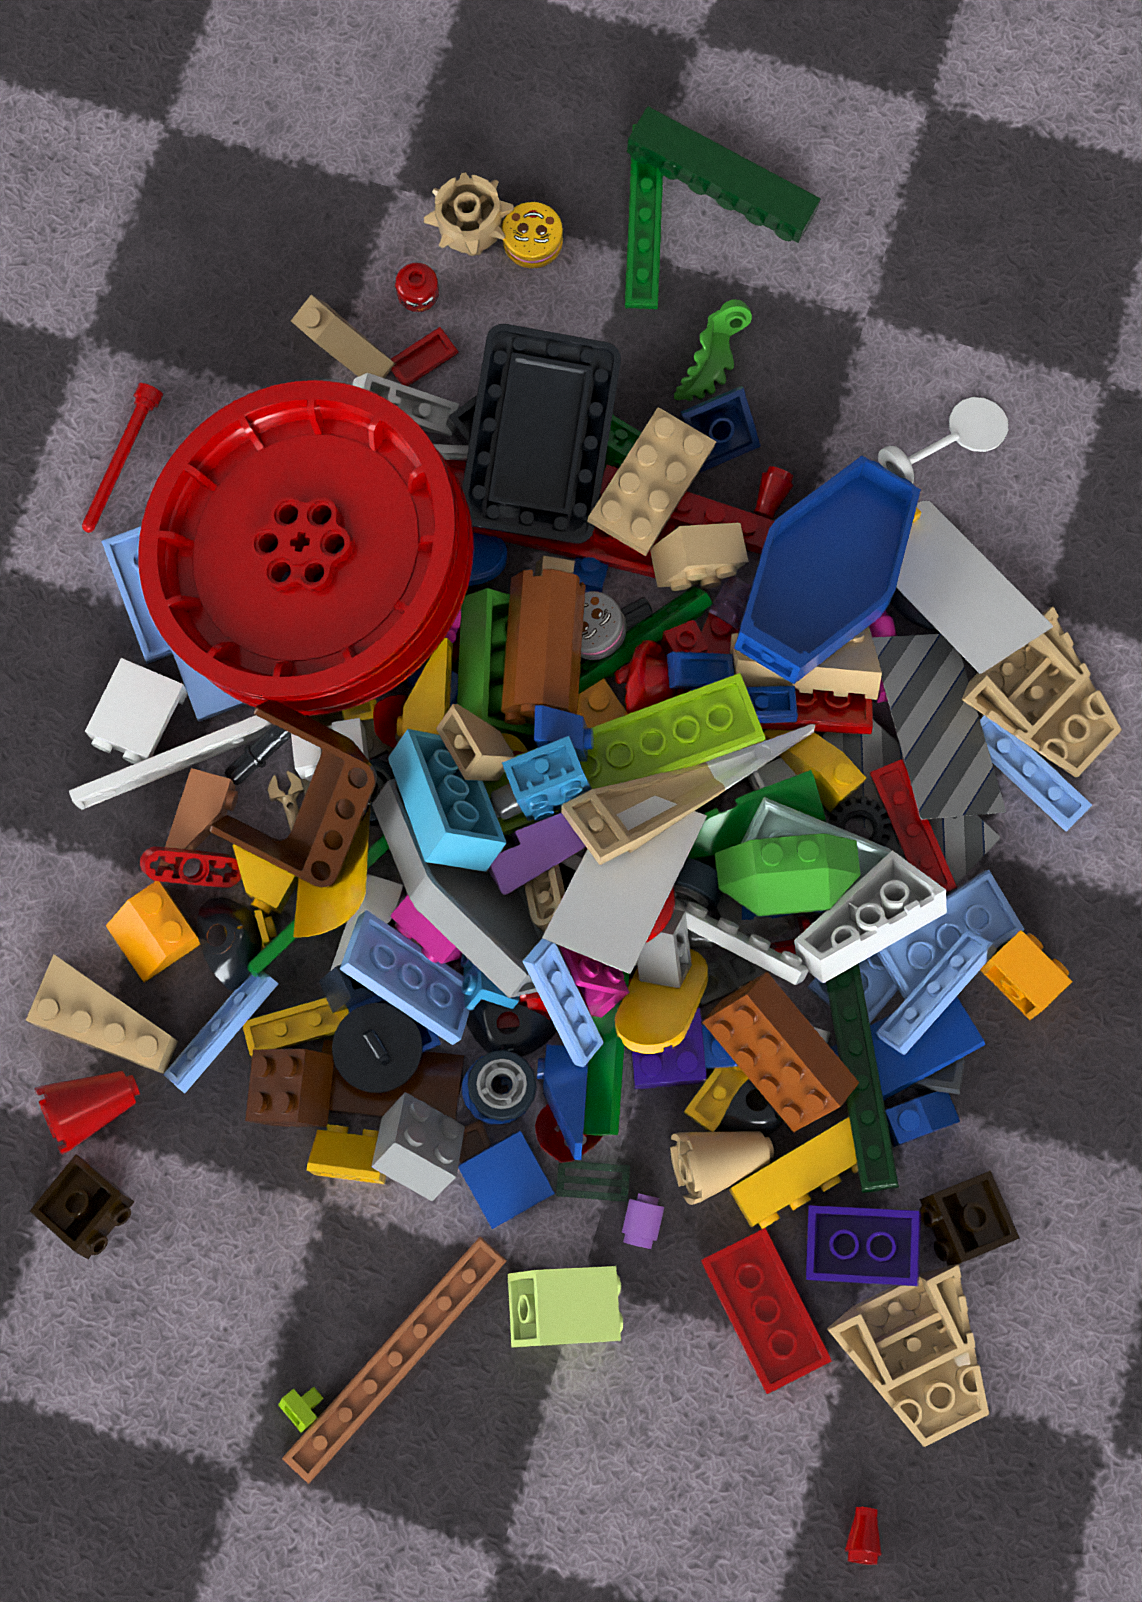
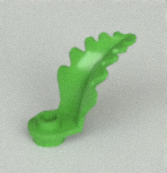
(715, 352)

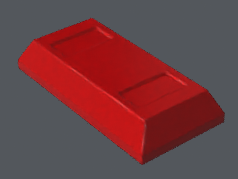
(423, 357)

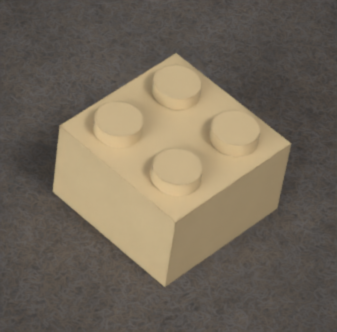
(699, 555)

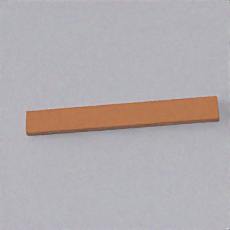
(394, 1360)

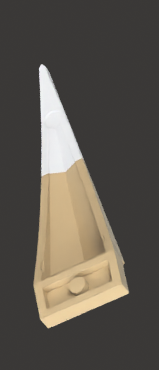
(596, 811)

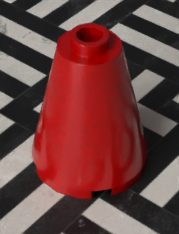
(85, 1105)

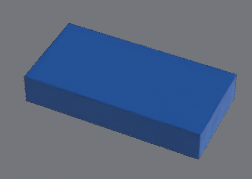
(697, 670)

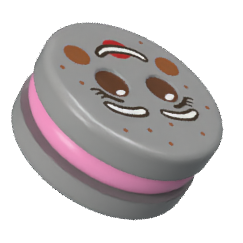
(602, 626)

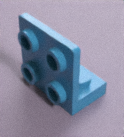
(546, 778)

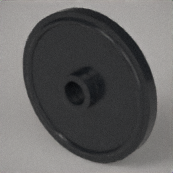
(377, 1048)

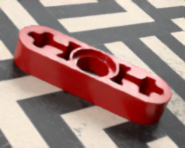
(168, 854)

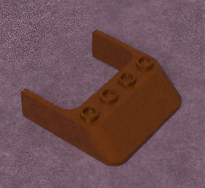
(329, 809)

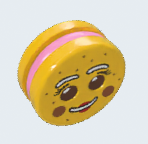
(532, 235)

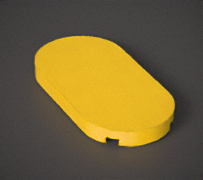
(660, 1014)

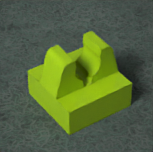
(300, 1408)

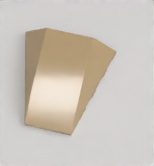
(1047, 700)
(919, 1353)

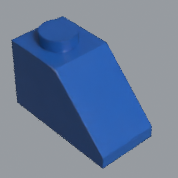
(556, 724)
(920, 1117)

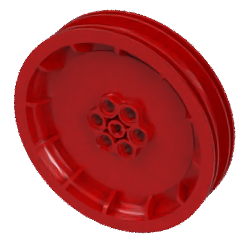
(381, 598)

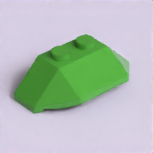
(788, 873)

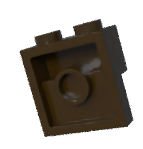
(82, 1208)
(968, 1219)

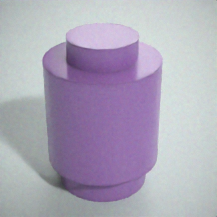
(642, 1221)

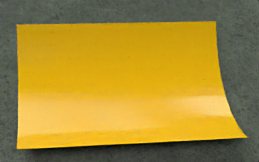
(331, 906)

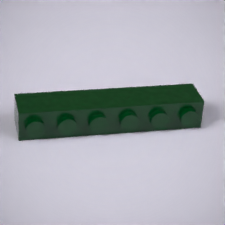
(722, 175)

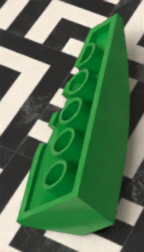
(728, 828)

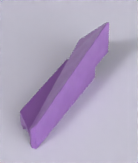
(535, 851)

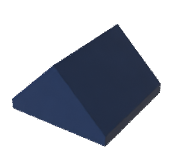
(727, 422)

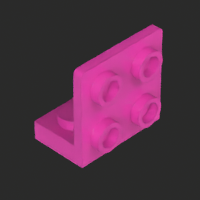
(599, 983)

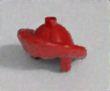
(645, 677)

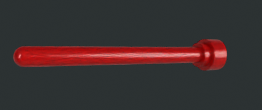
(146, 399)

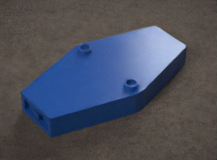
(827, 569)

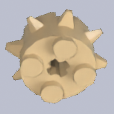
(468, 214)

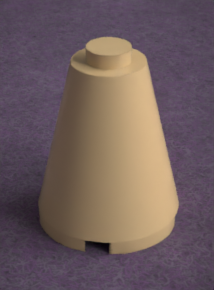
(717, 1160)

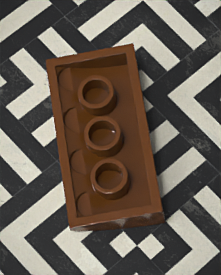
(434, 1082)

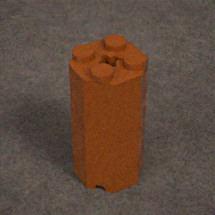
(542, 644)

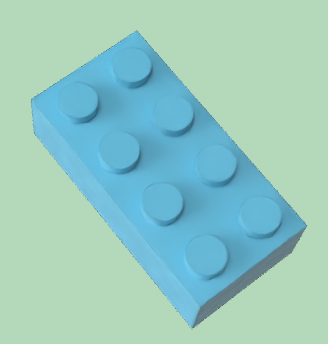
(446, 811)

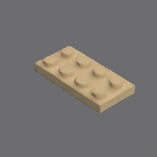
(651, 481)

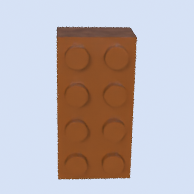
(780, 1052)

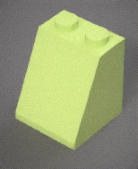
(564, 1306)

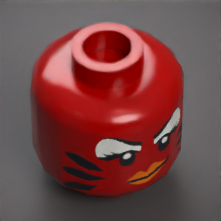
(417, 287)

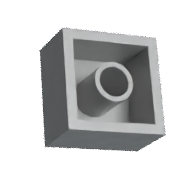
(418, 1146)

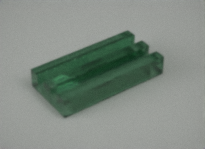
(624, 1183)

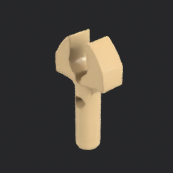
(288, 801)

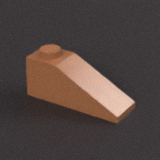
(202, 803)

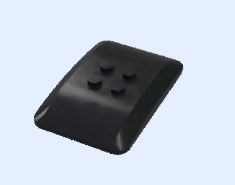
(540, 432)

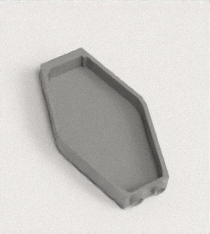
(463, 902)

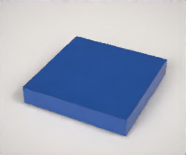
(505, 1179)

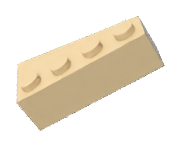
(848, 670)
(90, 1015)

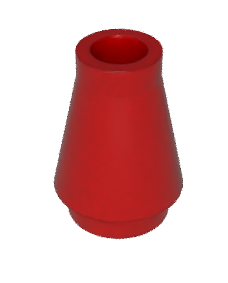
(773, 489)
(864, 1538)

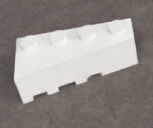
(870, 917)

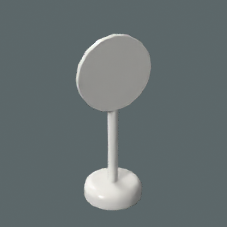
(973, 424)

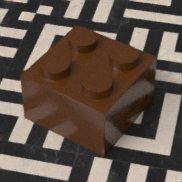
(290, 1087)

